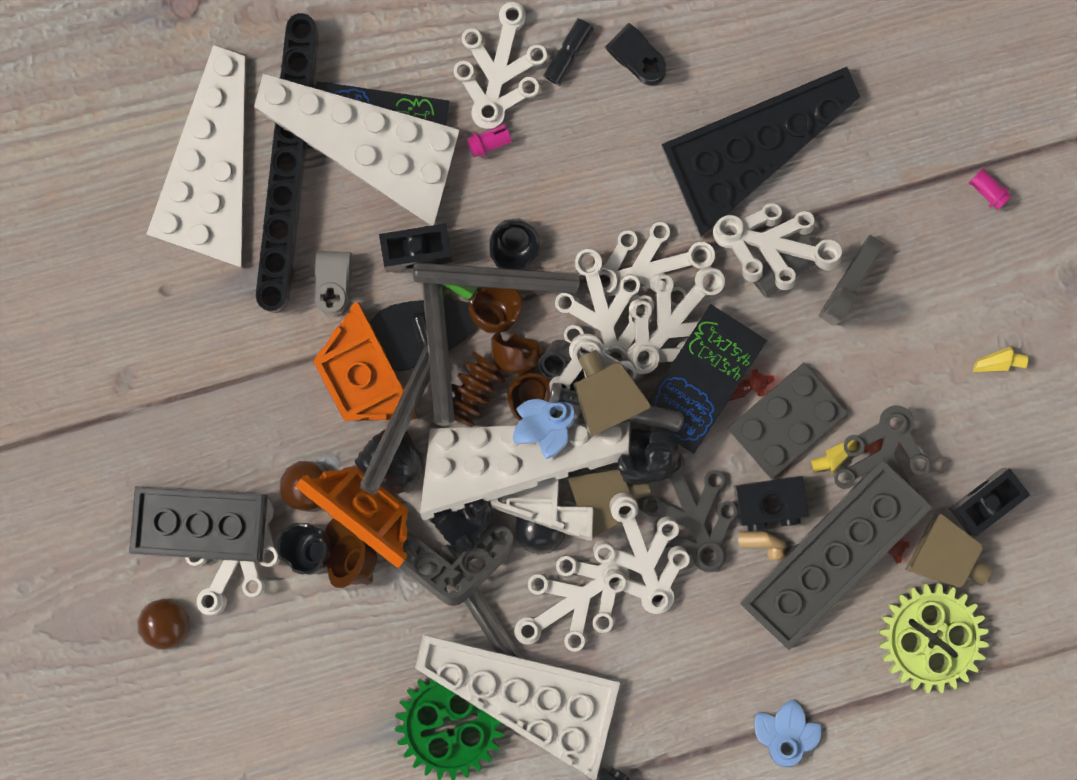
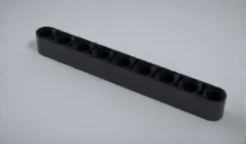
(291, 180)

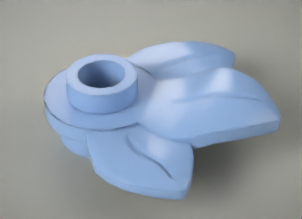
(543, 428)
(787, 728)

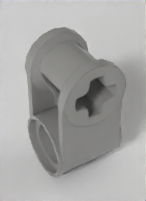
(334, 275)

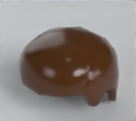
(495, 309)
(515, 354)
(527, 387)
(289, 479)
(163, 624)

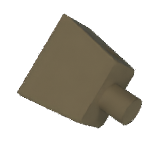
(607, 394)
(597, 491)
(948, 555)

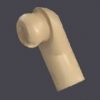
(763, 539)

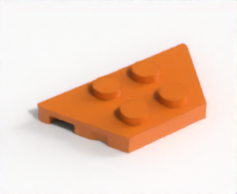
(359, 370)
(372, 518)

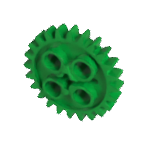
(460, 753)

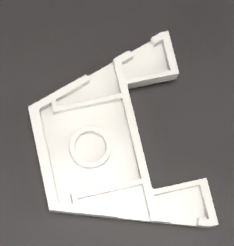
(541, 507)

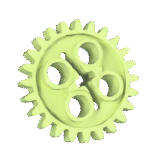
(915, 662)

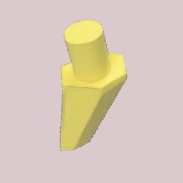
(1001, 361)
(834, 458)

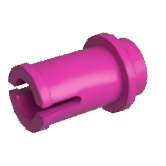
(489, 141)
(990, 189)

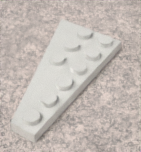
(205, 181)
(488, 464)
(542, 702)

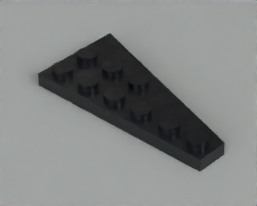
(738, 153)

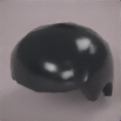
(514, 244)
(536, 537)
(305, 548)

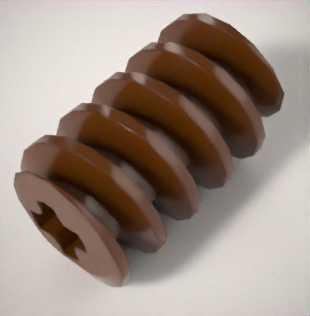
(474, 388)

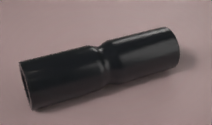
(570, 49)

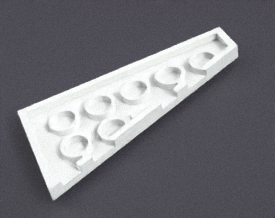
(380, 146)

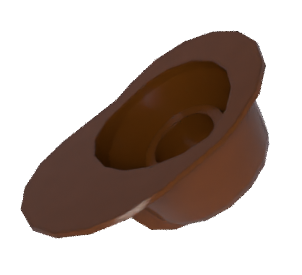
(351, 558)

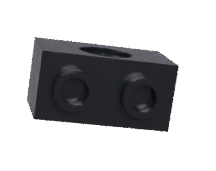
(414, 245)
(750, 499)
(989, 501)

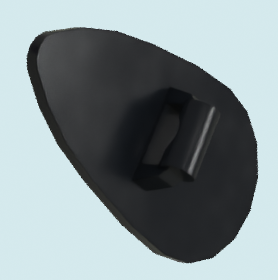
(404, 334)

